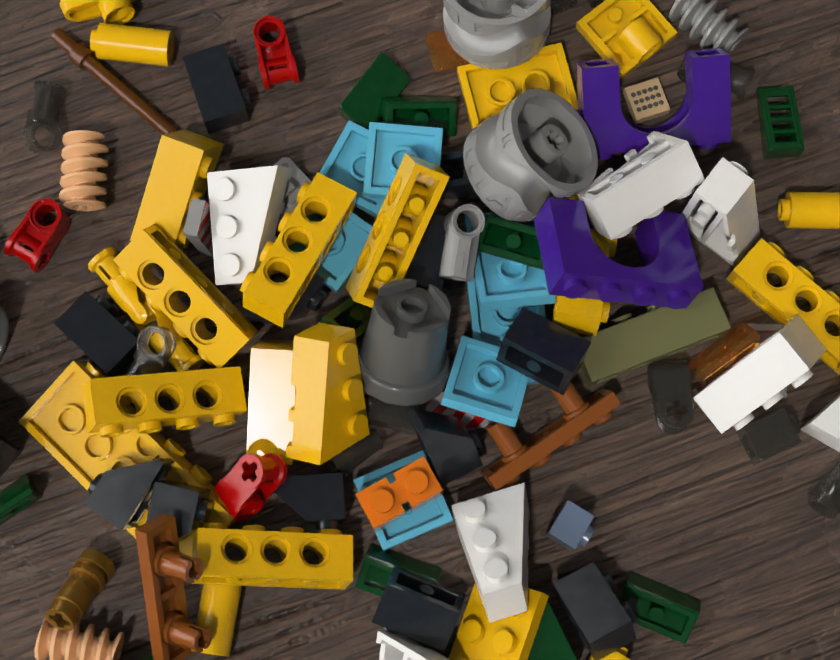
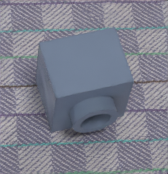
(571, 527)

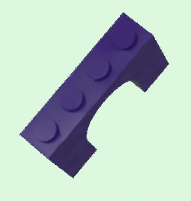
(701, 119)
(581, 270)

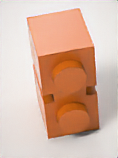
(412, 484)

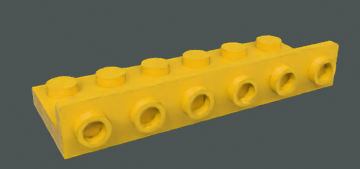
(61, 428)

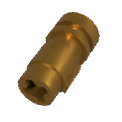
(86, 578)

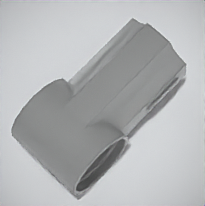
(461, 247)

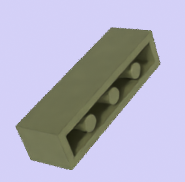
(652, 337)

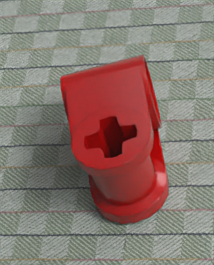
(275, 58)
(36, 236)
(251, 484)

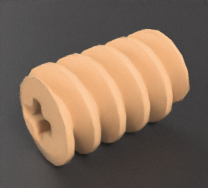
(81, 170)
(76, 645)

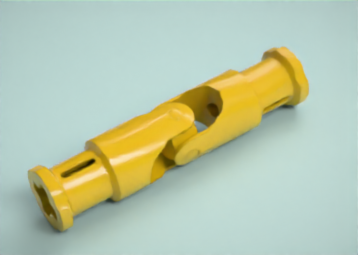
(133, 301)

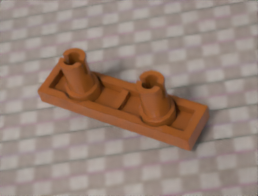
(537, 450)
(164, 593)

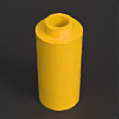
(133, 44)
(810, 210)
(219, 613)

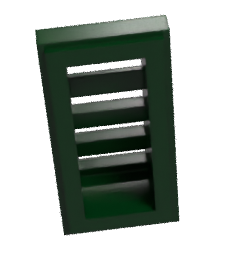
(779, 149)

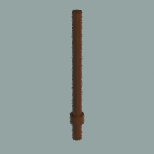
(84, 58)

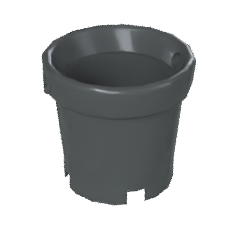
(405, 344)

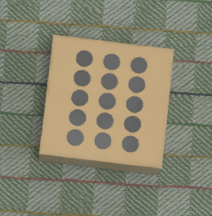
(646, 100)

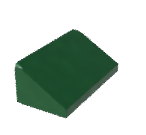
(379, 81)
(421, 111)
(510, 241)
(17, 498)
(379, 565)
(661, 607)

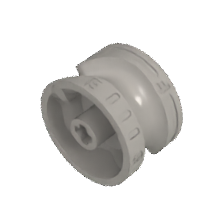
(497, 31)
(530, 154)

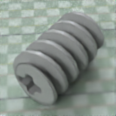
(707, 23)

